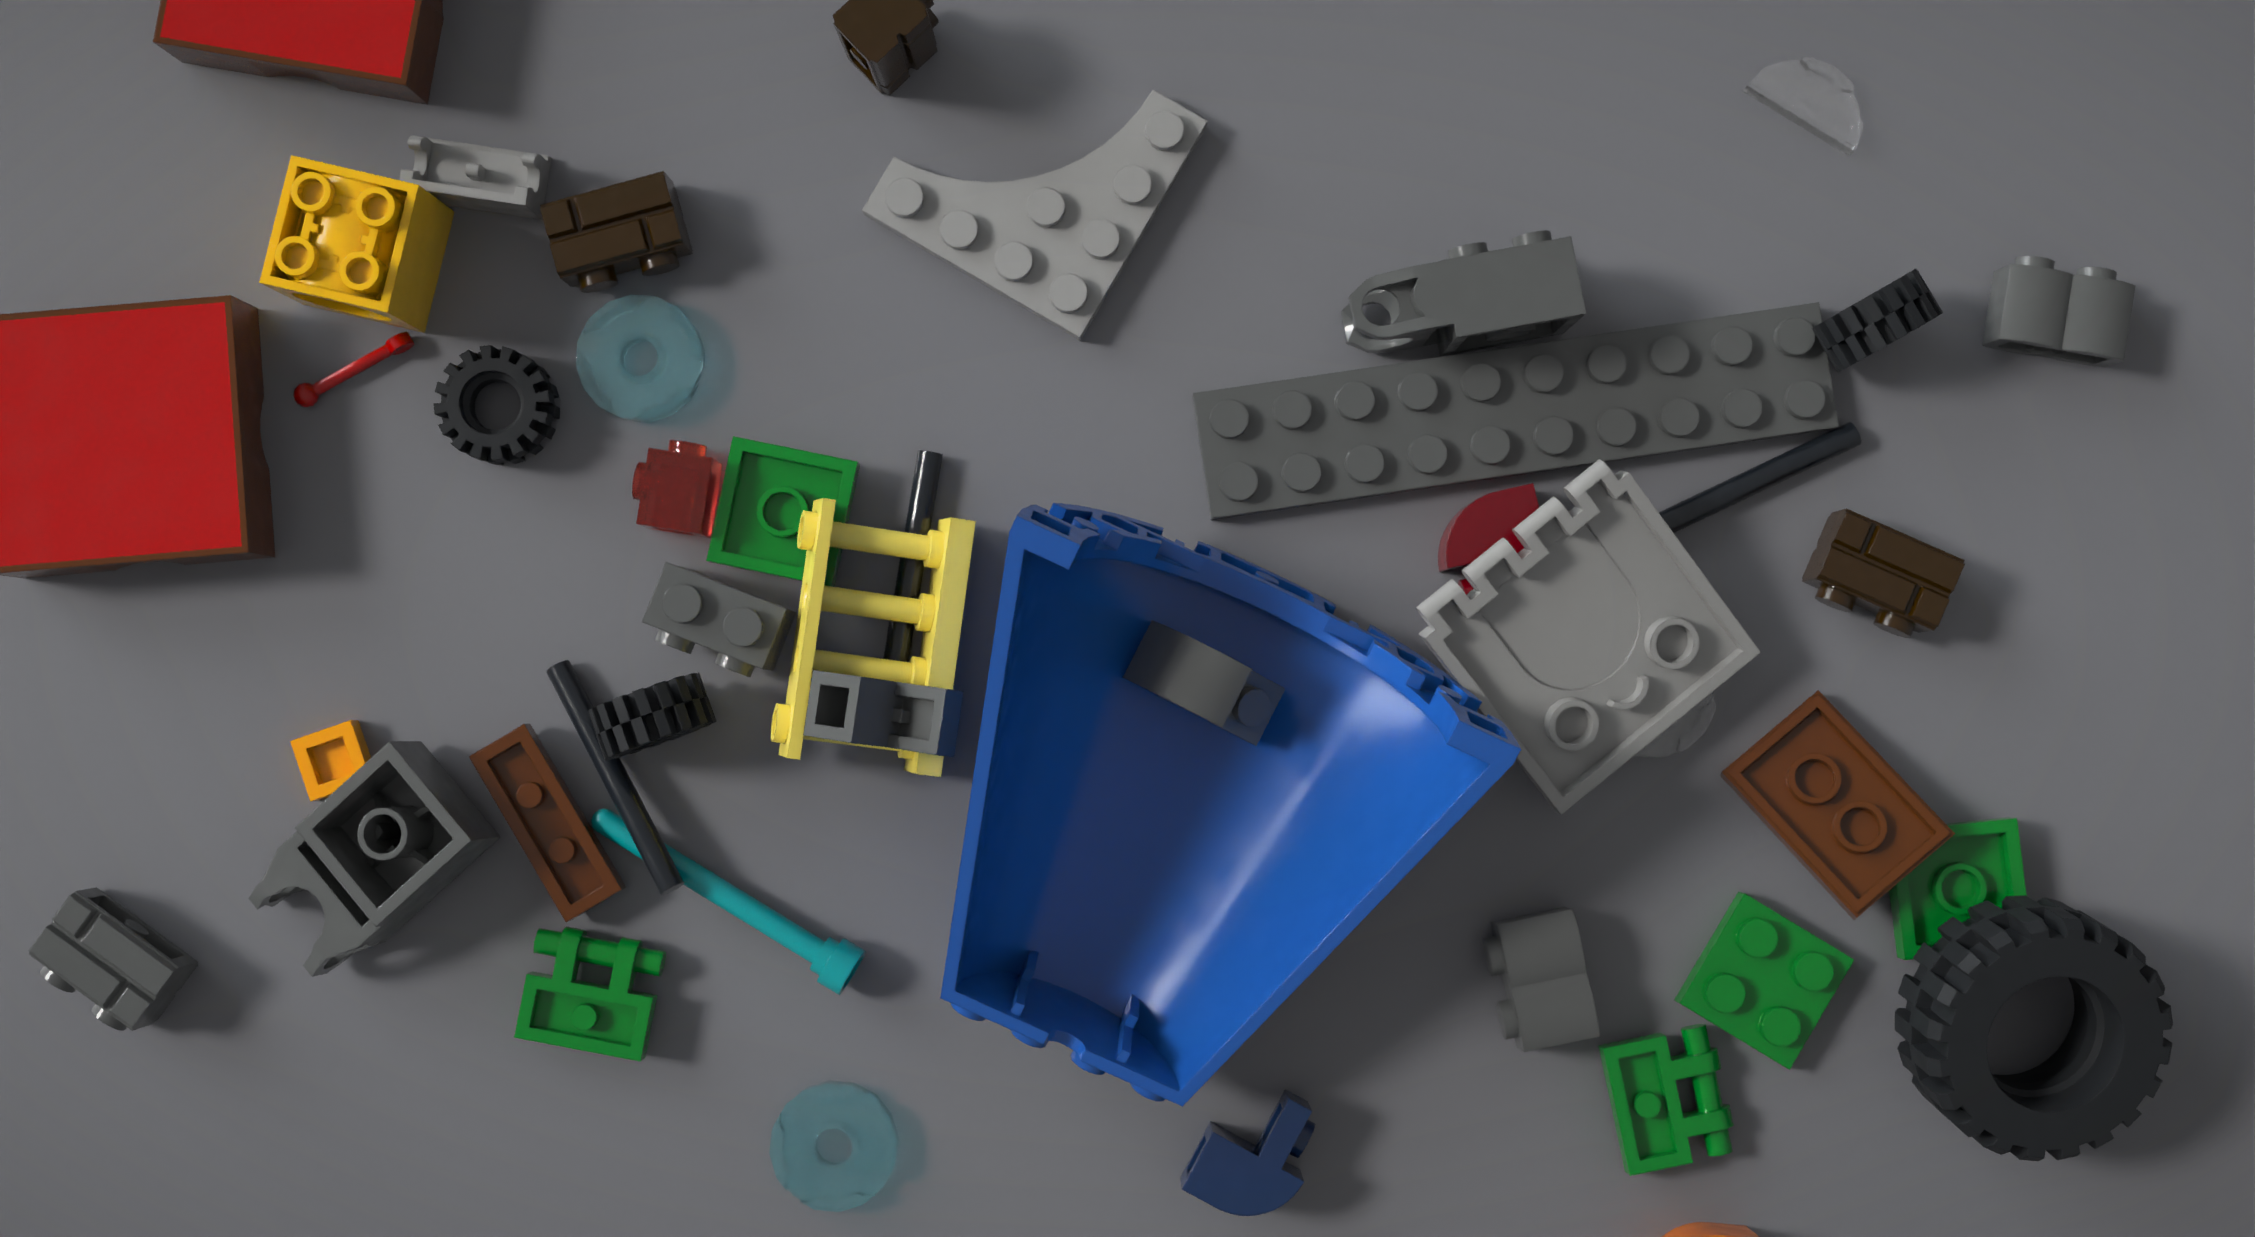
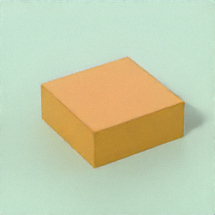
(330, 757)

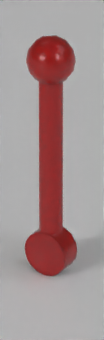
(308, 394)

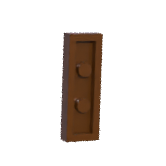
(547, 822)

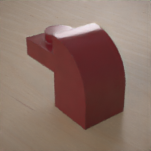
(1482, 525)

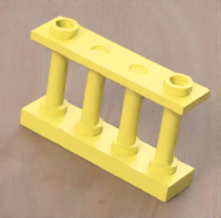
(934, 614)

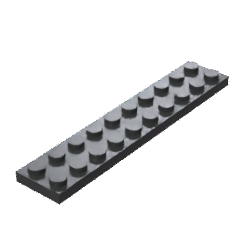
(1514, 411)

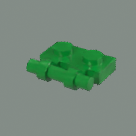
(584, 1013)
(1648, 1105)

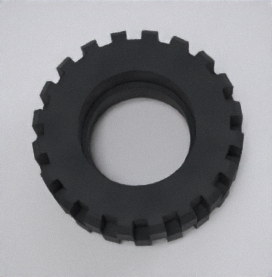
(2095, 1073)

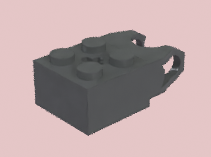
(1472, 298)
(357, 865)

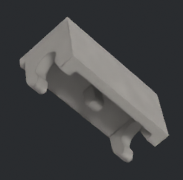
(480, 176)

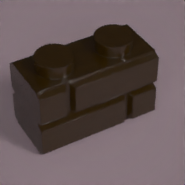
(887, 38)
(617, 232)
(1882, 573)

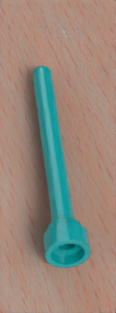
(830, 959)

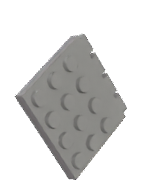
(1586, 633)

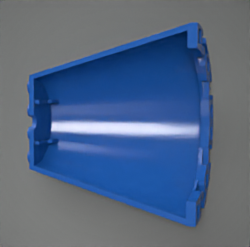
(1150, 871)

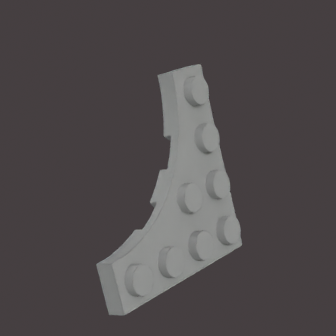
(1053, 236)

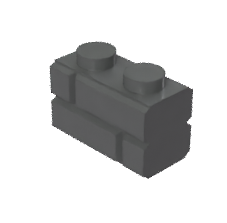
(111, 960)

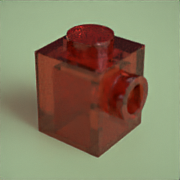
(677, 489)

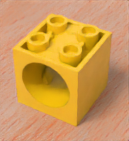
(357, 244)

